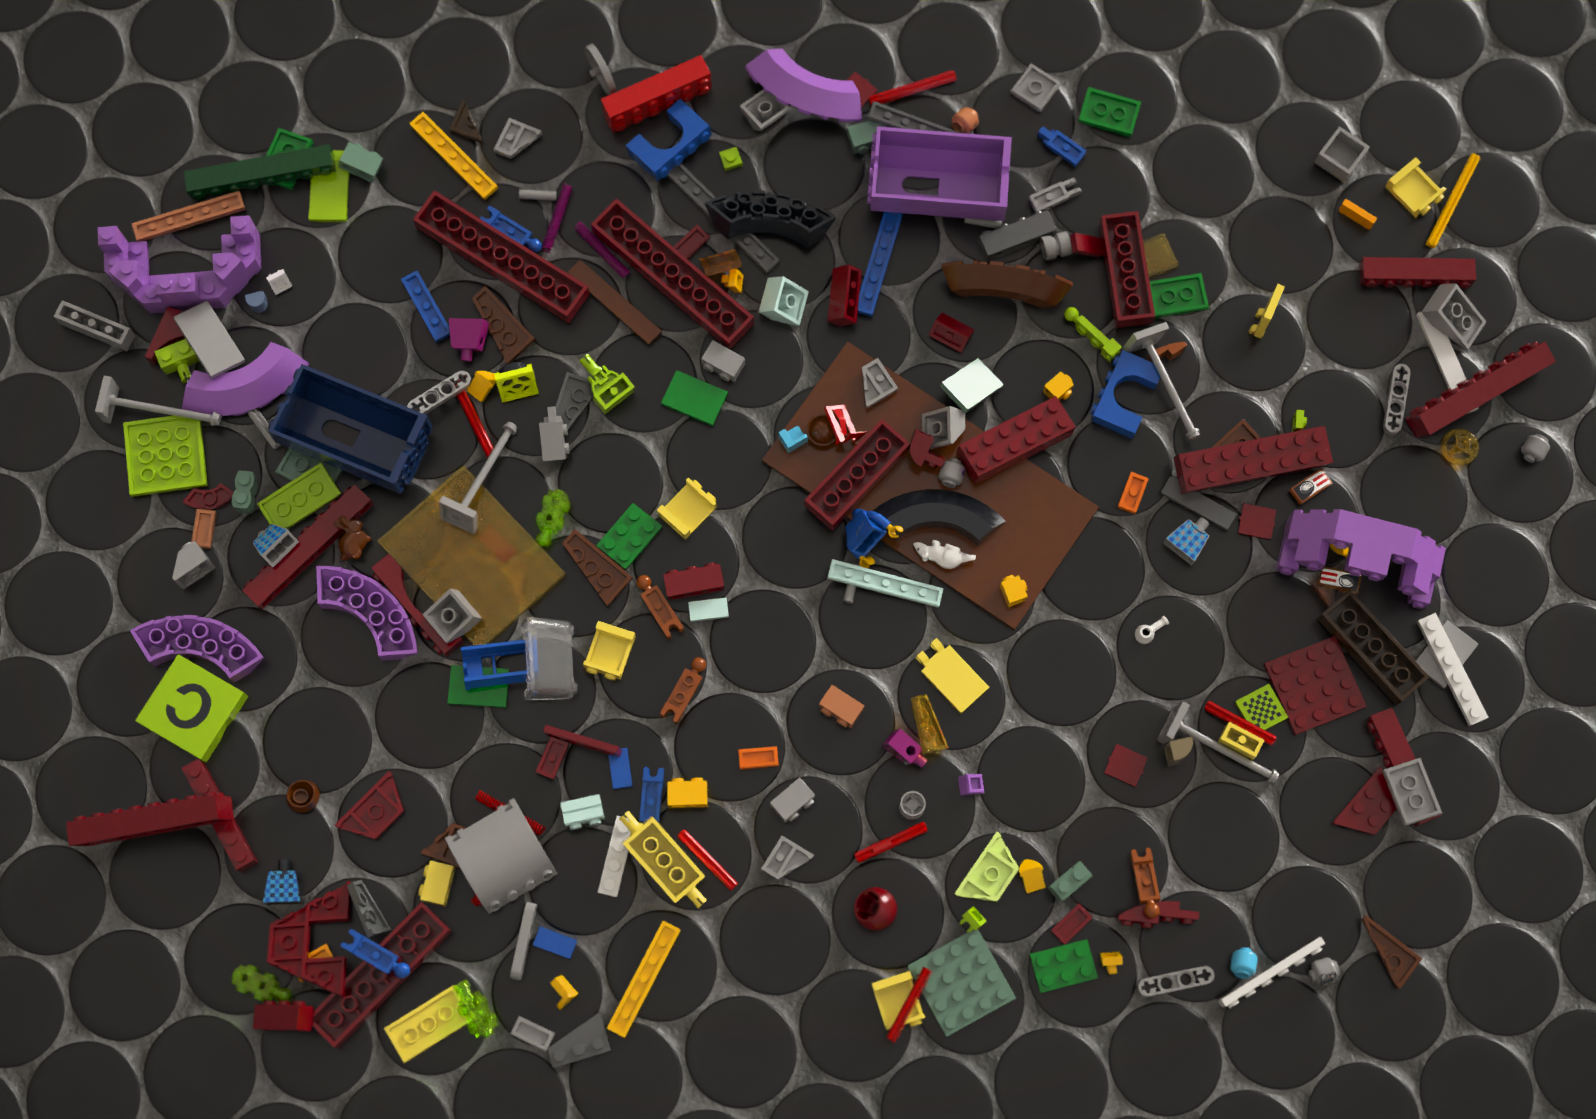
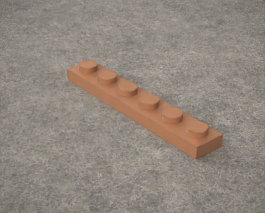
(188, 216)

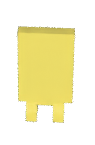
(1266, 313)
(952, 676)

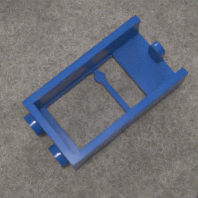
(473, 666)

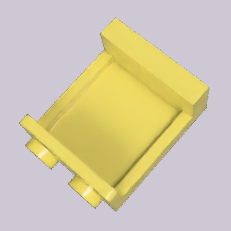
(1415, 189)
(609, 651)
(890, 997)

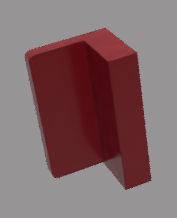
(951, 332)

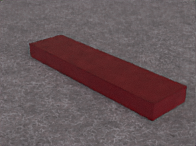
(582, 741)

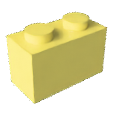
(1240, 741)
(437, 883)

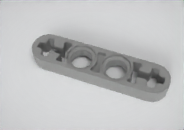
(439, 395)
(1400, 400)
(523, 941)
(1175, 981)

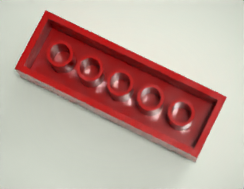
(656, 94)

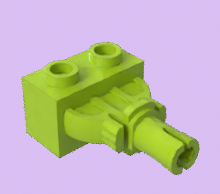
(607, 387)

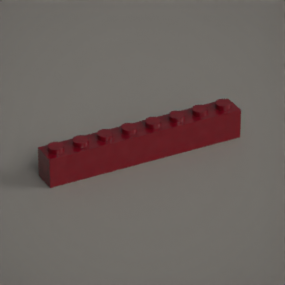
(311, 545)

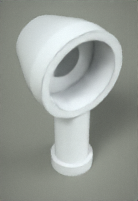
(1151, 629)

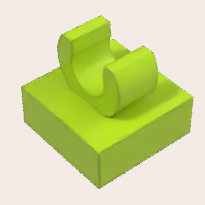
(974, 918)

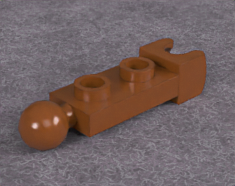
(658, 606)
(684, 690)
(1146, 882)

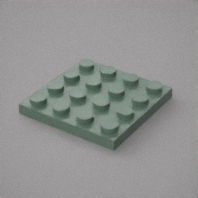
(962, 982)

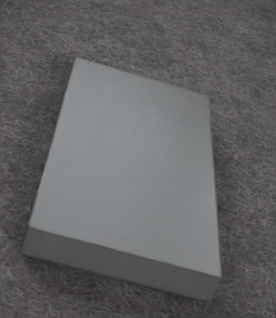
(209, 339)

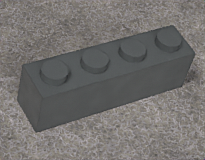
(1016, 235)

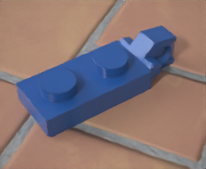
(1062, 145)

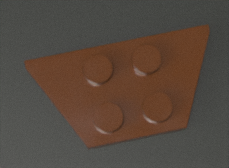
(439, 848)

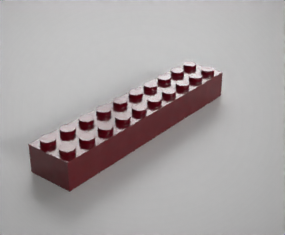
(501, 256)
(672, 274)

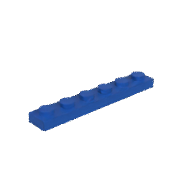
(878, 262)

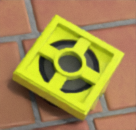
(516, 381)

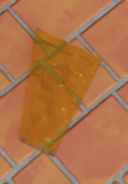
(928, 728)

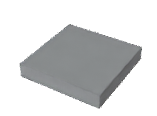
(1035, 88)

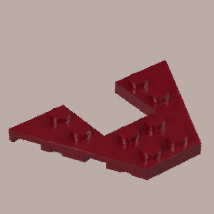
(291, 938)

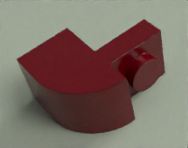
(919, 449)

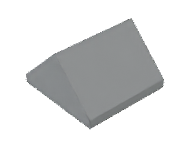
(763, 110)

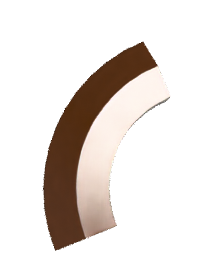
(1006, 281)

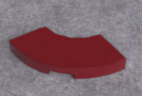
(209, 499)

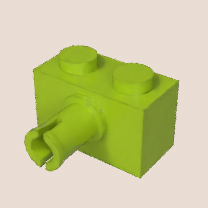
(177, 358)

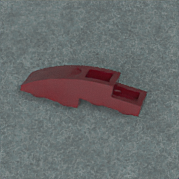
(1168, 911)

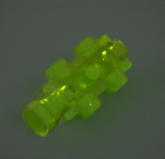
(556, 511)
(254, 982)
(475, 1013)

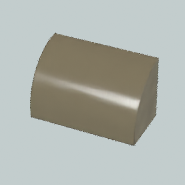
(1178, 750)

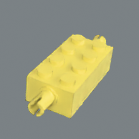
(663, 859)

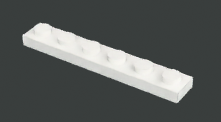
(1452, 669)
(1265, 977)

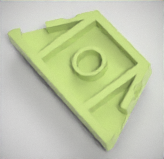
(990, 873)

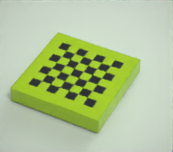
(1262, 708)

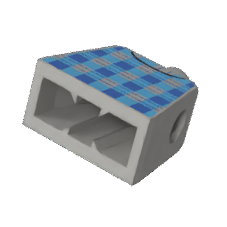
(1188, 539)
(274, 543)

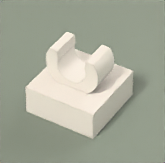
(279, 281)

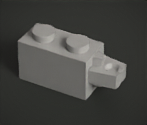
(552, 436)

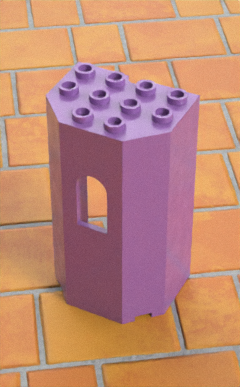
(968, 167)

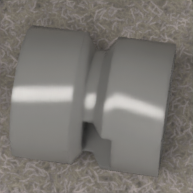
(1056, 245)
(912, 805)

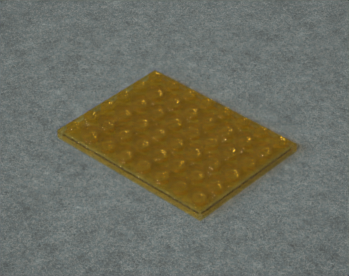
(494, 569)

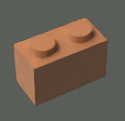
(841, 707)

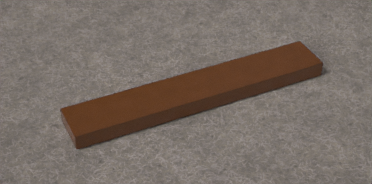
(615, 303)

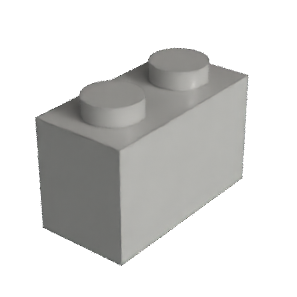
(722, 361)
(792, 800)

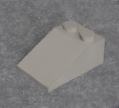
(1454, 315)

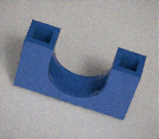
(660, 161)
(1108, 412)

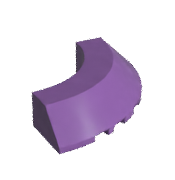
(804, 89)
(244, 388)
(371, 604)
(200, 639)

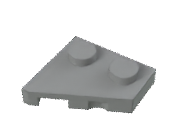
(515, 138)
(876, 383)
(785, 858)

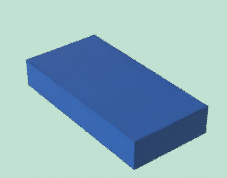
(620, 770)
(555, 942)

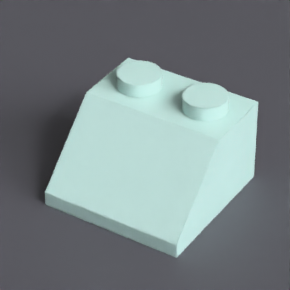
(783, 301)

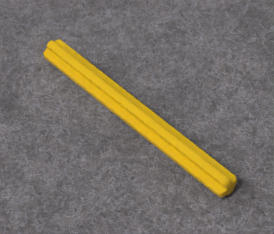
(1453, 201)

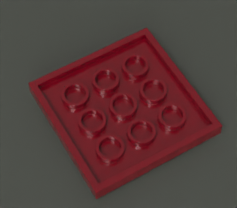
(1314, 685)

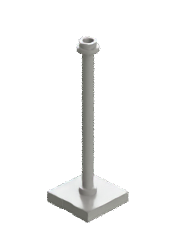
(1146, 339)
(108, 399)
(460, 514)
(1174, 724)

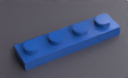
(426, 306)

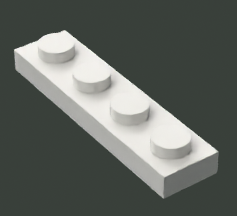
(615, 861)

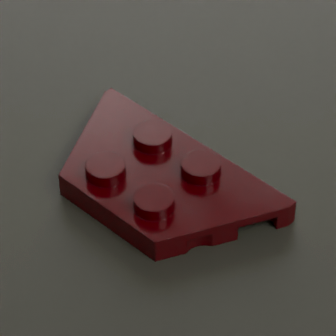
(1369, 807)
(375, 810)

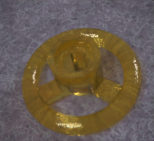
(1460, 440)

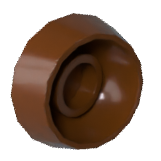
(820, 431)
(302, 796)

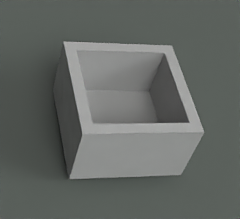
(1342, 154)

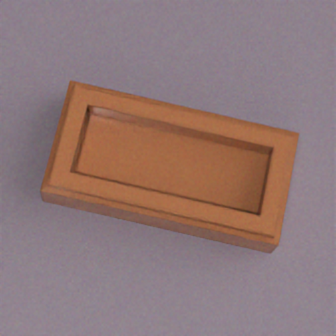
(204, 528)

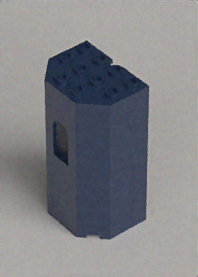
(389, 437)

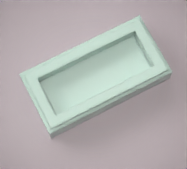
(708, 609)

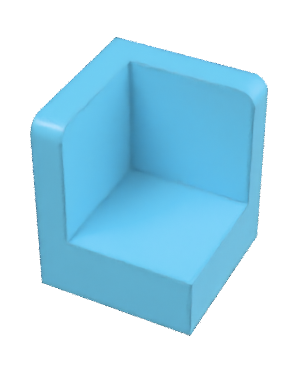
(792, 439)

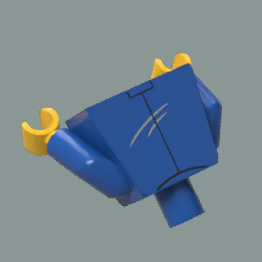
(865, 532)

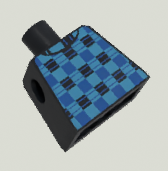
(283, 886)

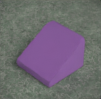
(971, 784)

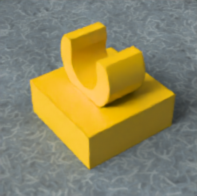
(733, 280)
(1110, 960)

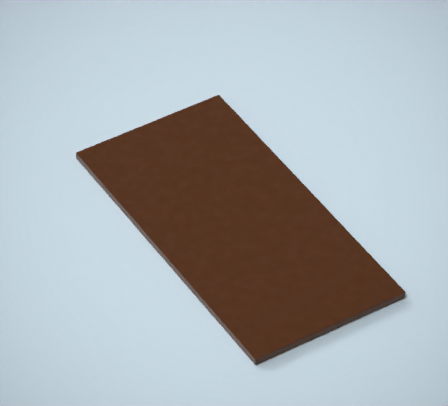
(1038, 509)

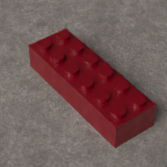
(1127, 269)
(1015, 440)
(857, 474)

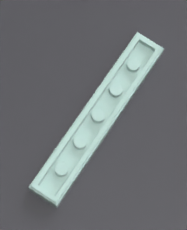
(885, 583)

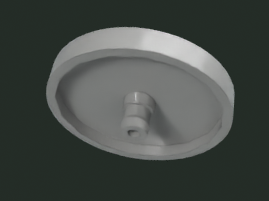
(600, 69)

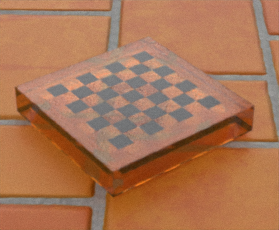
(720, 262)

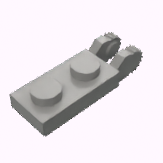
(1053, 195)

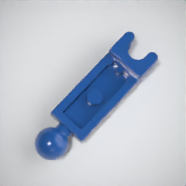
(512, 229)
(651, 795)
(376, 955)

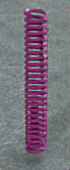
(557, 220)
(602, 249)

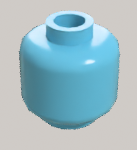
(1244, 963)

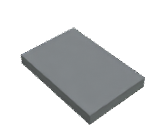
(1462, 645)
(1412, 792)

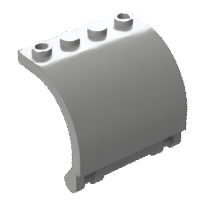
(501, 857)

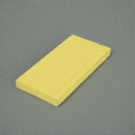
(426, 1025)

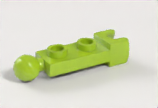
(1108, 348)

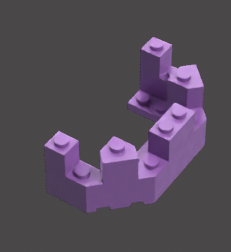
(232, 269)
(1370, 547)

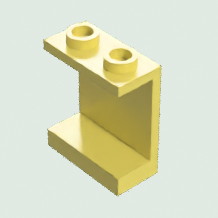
(688, 509)

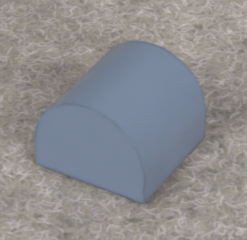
(257, 301)

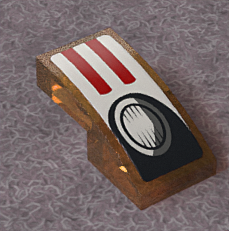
(1339, 580)

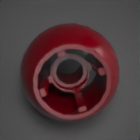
(875, 908)

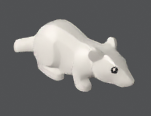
(946, 557)

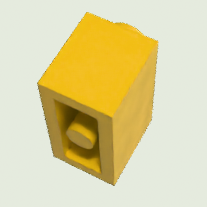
(687, 793)

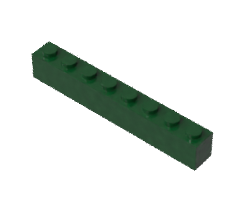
(260, 171)

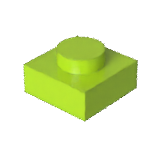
(730, 158)
(1299, 421)

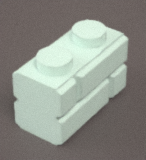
(582, 811)

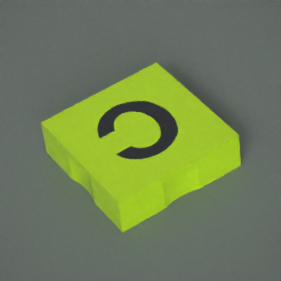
(191, 708)

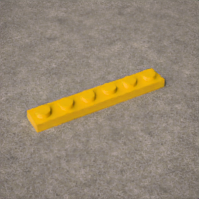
(453, 155)
(643, 979)

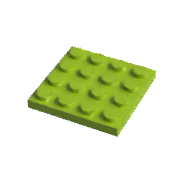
(164, 455)

